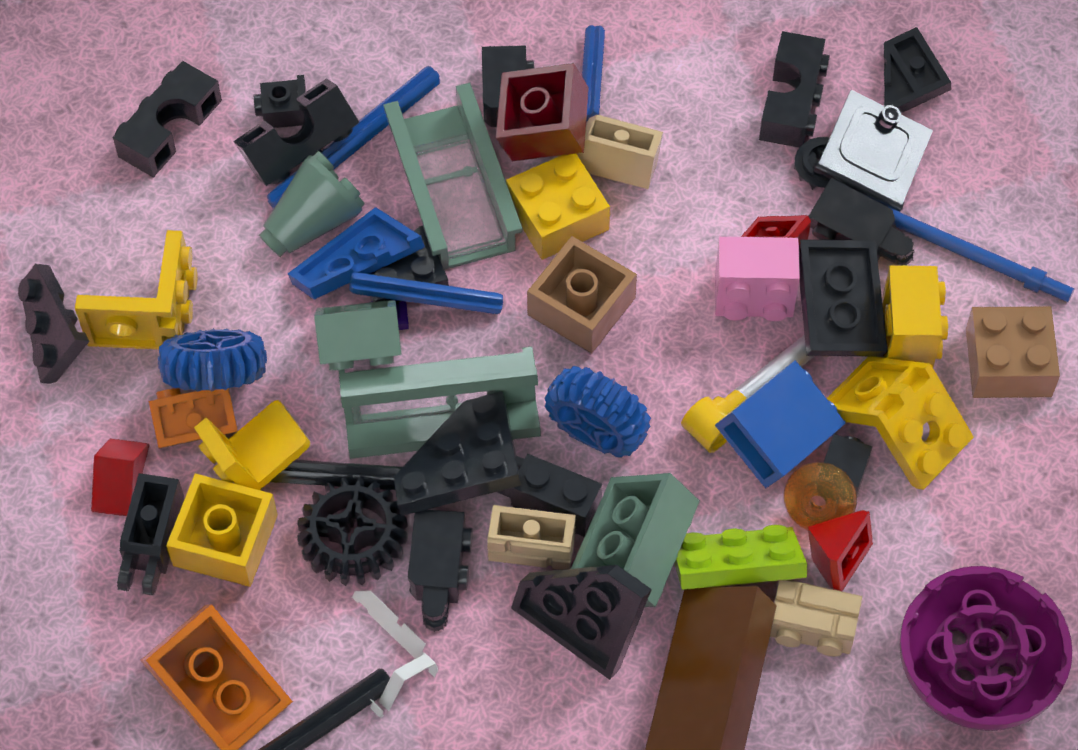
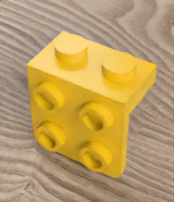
(257, 449)

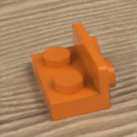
(177, 414)

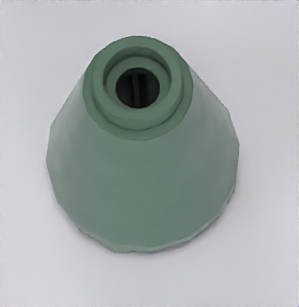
(310, 206)

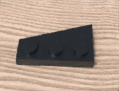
(49, 324)

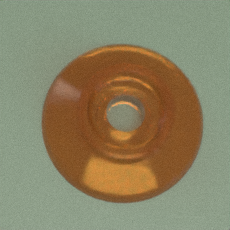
(822, 481)

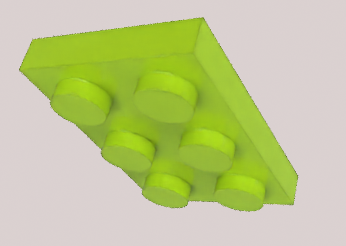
(740, 557)

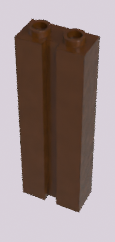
(712, 670)

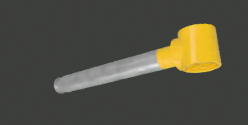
(706, 412)

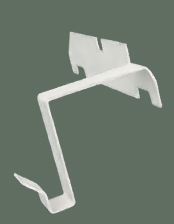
(405, 638)

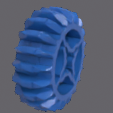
(212, 359)
(597, 411)

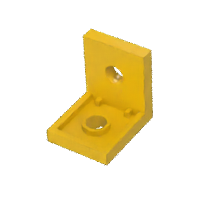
(140, 320)
(898, 402)

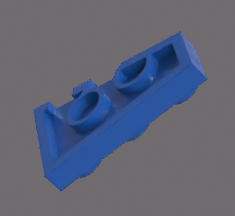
(361, 248)

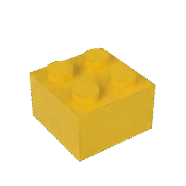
(558, 203)
(914, 313)
(222, 530)

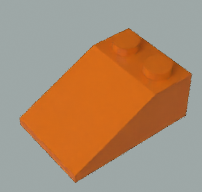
(216, 679)

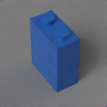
(780, 424)

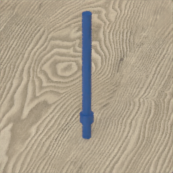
(1033, 278)

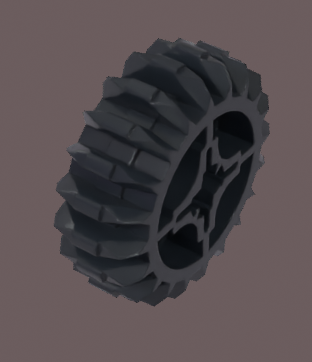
(321, 522)

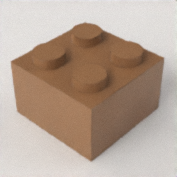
(581, 294)
(1012, 352)

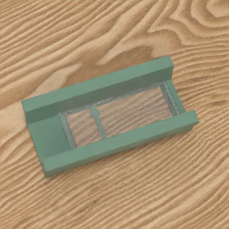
(456, 181)
(406, 404)

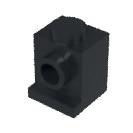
(279, 104)

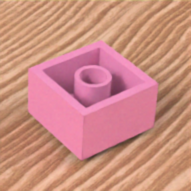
(756, 277)

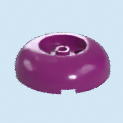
(975, 603)

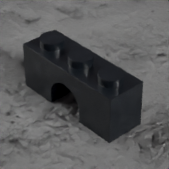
(182, 94)
(788, 115)
(325, 120)

